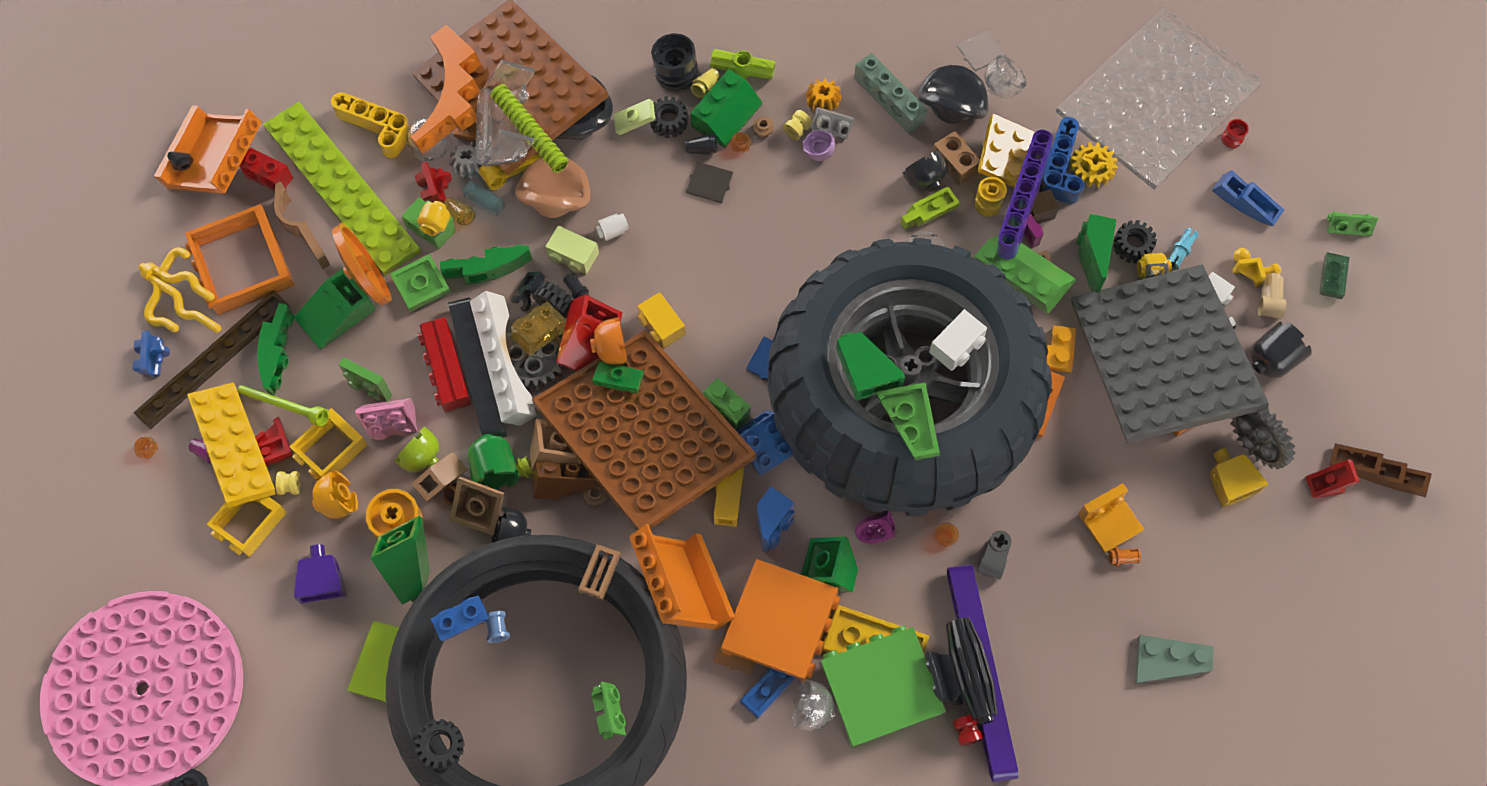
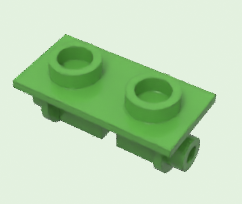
(1351, 224)
(613, 721)

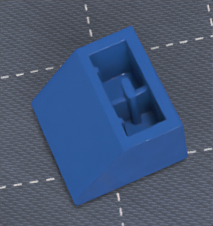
(773, 516)

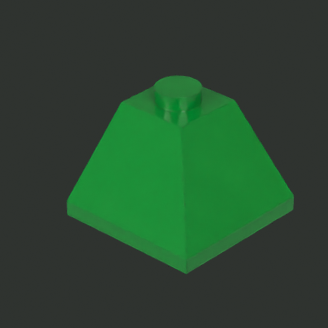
(831, 562)

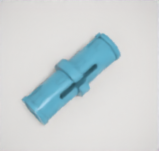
(1182, 248)

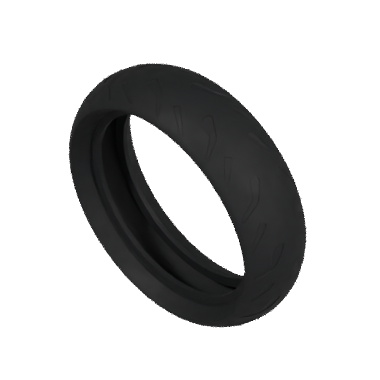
(517, 562)

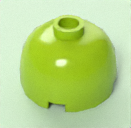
(419, 452)

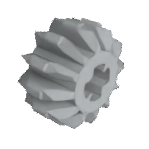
(463, 160)

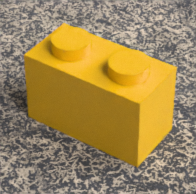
(661, 320)

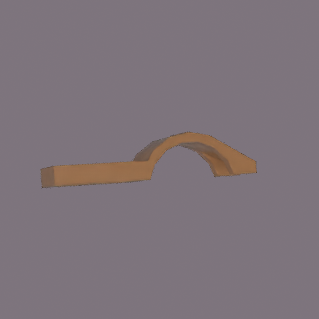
(281, 201)

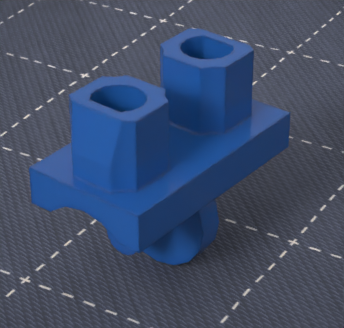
(151, 354)

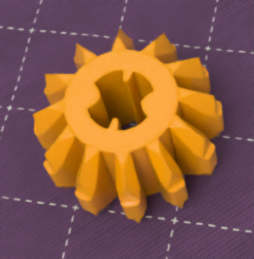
(823, 95)

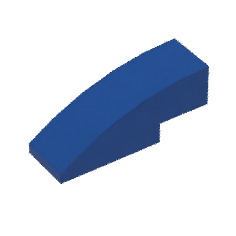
(1248, 198)

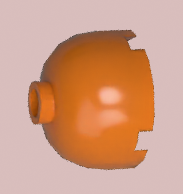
(609, 342)

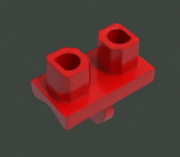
(436, 180)

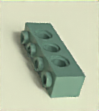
(890, 93)

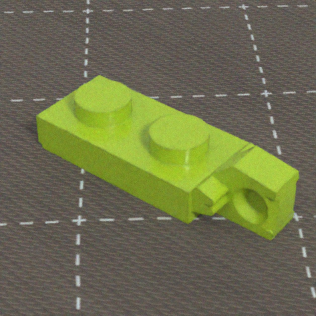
(930, 208)

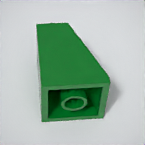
(403, 559)

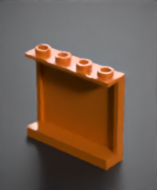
(216, 149)
(682, 580)
(781, 620)

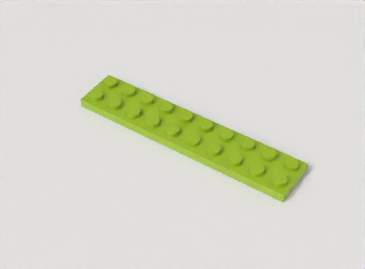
(342, 187)

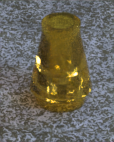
(460, 212)

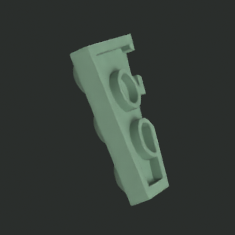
(1170, 658)

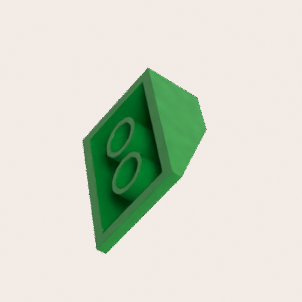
(1095, 249)

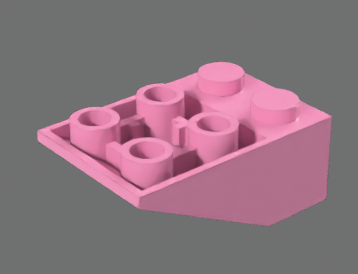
(388, 418)

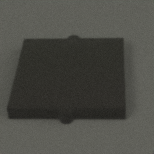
(709, 182)

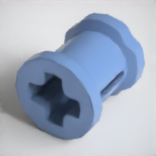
(496, 627)

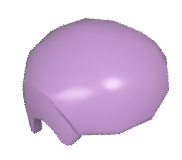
(818, 145)

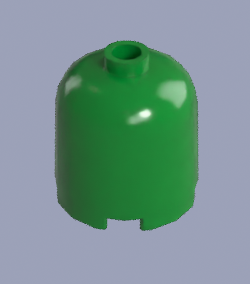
(492, 462)

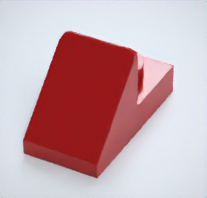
(1332, 479)

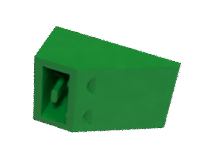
(333, 309)

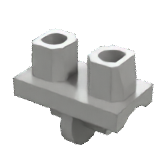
(832, 122)

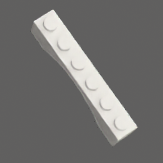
(510, 394)

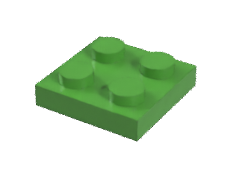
(420, 283)
(364, 379)

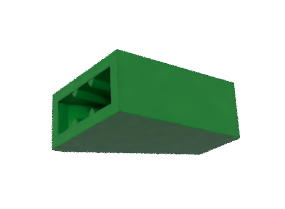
(866, 366)

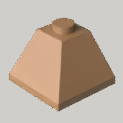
(548, 446)
(476, 506)

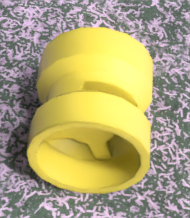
(795, 127)

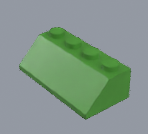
(1030, 274)

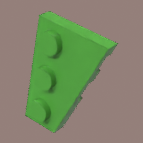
(913, 418)

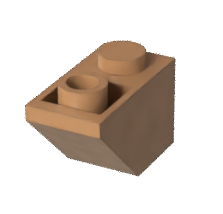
(439, 476)

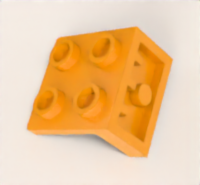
(1110, 519)

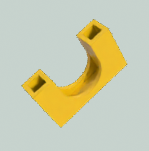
(728, 499)

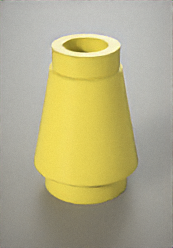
(704, 83)

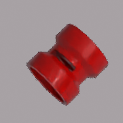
(1235, 133)
(967, 730)

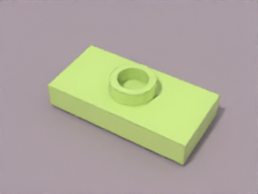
(634, 117)

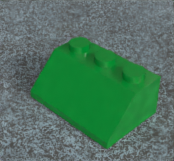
(726, 108)

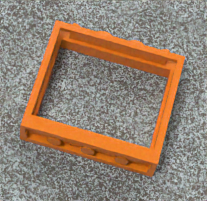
(228, 226)

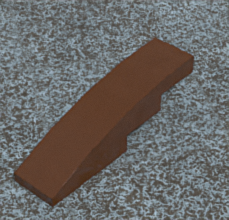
(1382, 471)

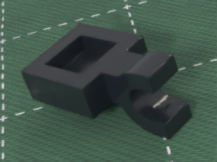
(527, 288)

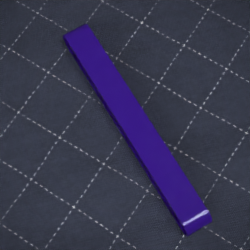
(997, 737)

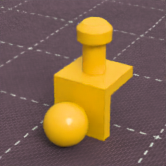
(1252, 267)

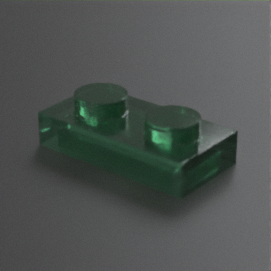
(1334, 275)

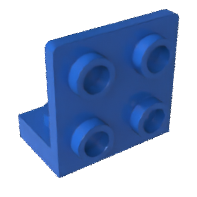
(766, 442)

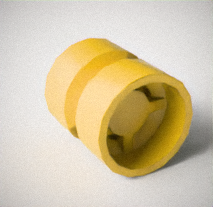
(990, 196)

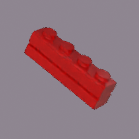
(444, 364)

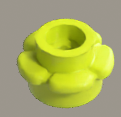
(524, 467)

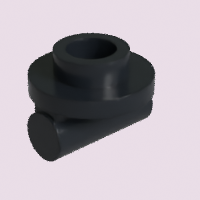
(180, 160)

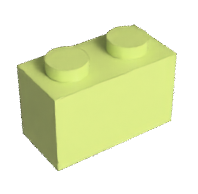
(572, 250)

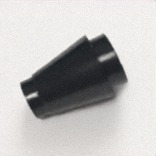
(702, 145)

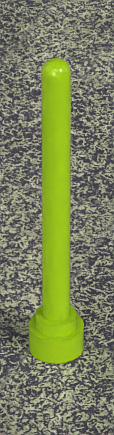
(316, 415)

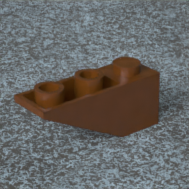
(560, 480)

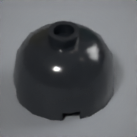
(926, 172)
(510, 525)

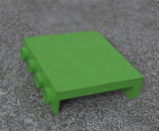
(881, 685)

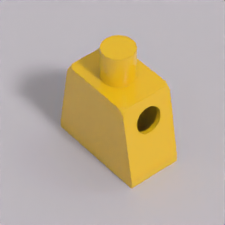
(1235, 478)

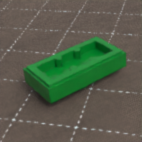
(618, 377)

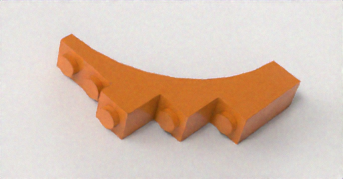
(459, 87)

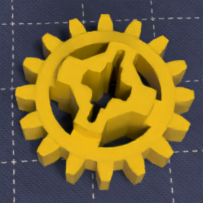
(1094, 164)

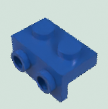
(459, 618)

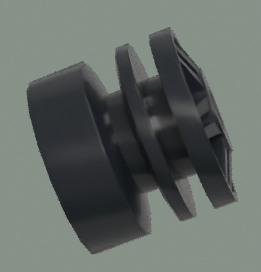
(674, 61)

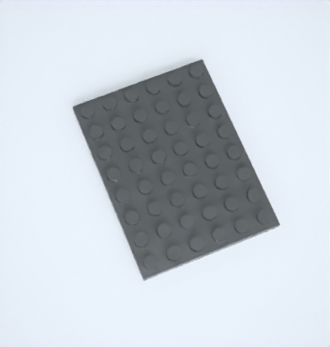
(1167, 354)

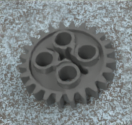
(546, 362)
(1265, 438)

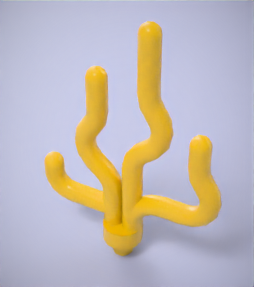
(158, 277)

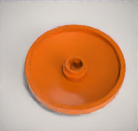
(360, 265)

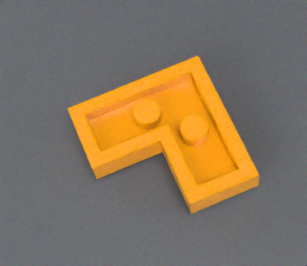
(1061, 349)

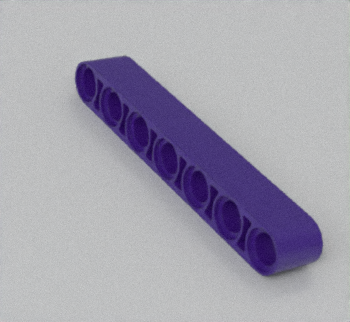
(1024, 194)

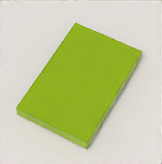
(372, 666)

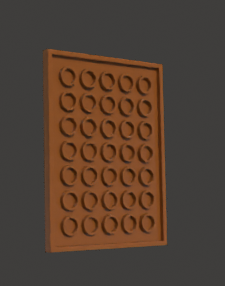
(557, 91)
(649, 446)

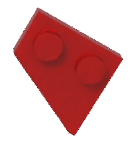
(274, 443)

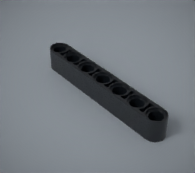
(476, 368)

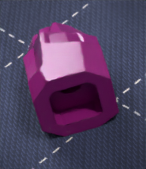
(876, 528)

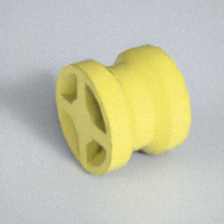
(288, 483)

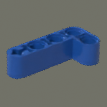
(1062, 181)

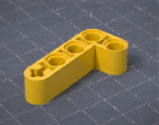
(350, 108)

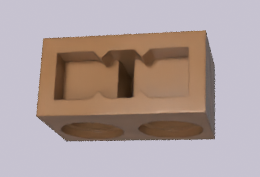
(961, 155)

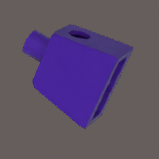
(318, 577)

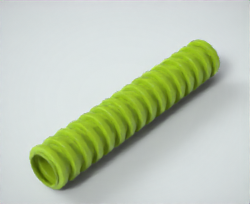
(528, 127)

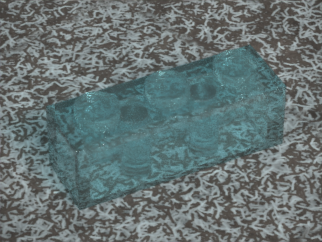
(483, 198)

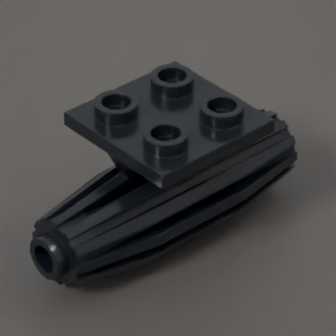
(964, 672)

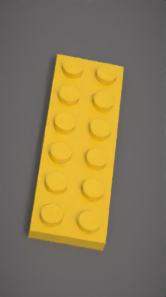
(231, 445)

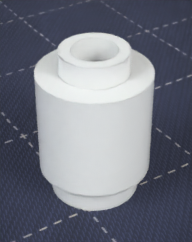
(611, 226)

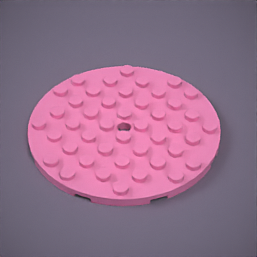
(92, 683)

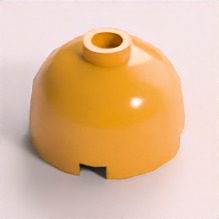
(333, 496)

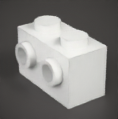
(958, 340)

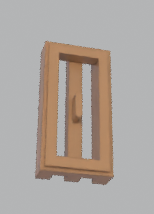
(592, 591)

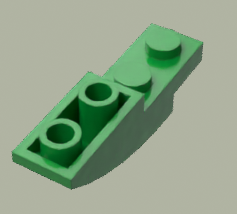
(495, 264)
(270, 354)

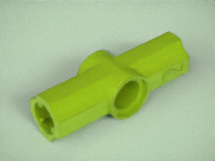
(753, 66)

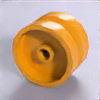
(391, 510)

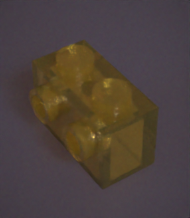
(538, 328)

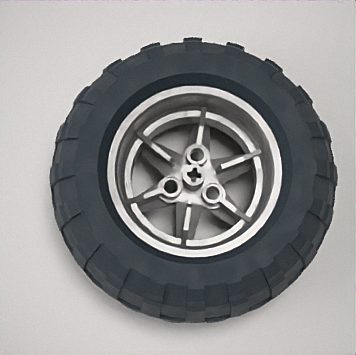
(918, 292)

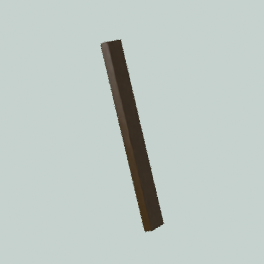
(208, 362)

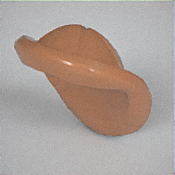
(553, 192)

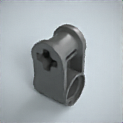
(995, 558)

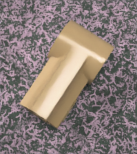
(1272, 302)

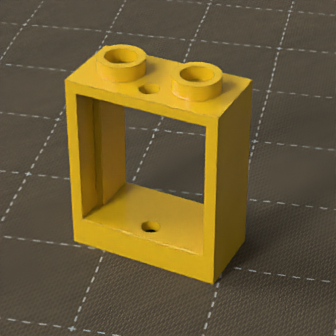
(315, 433)
(225, 514)

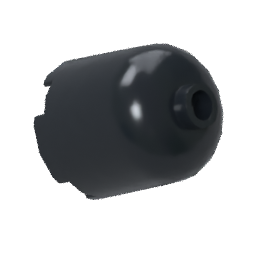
(1279, 351)

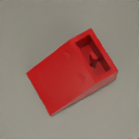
(582, 320)

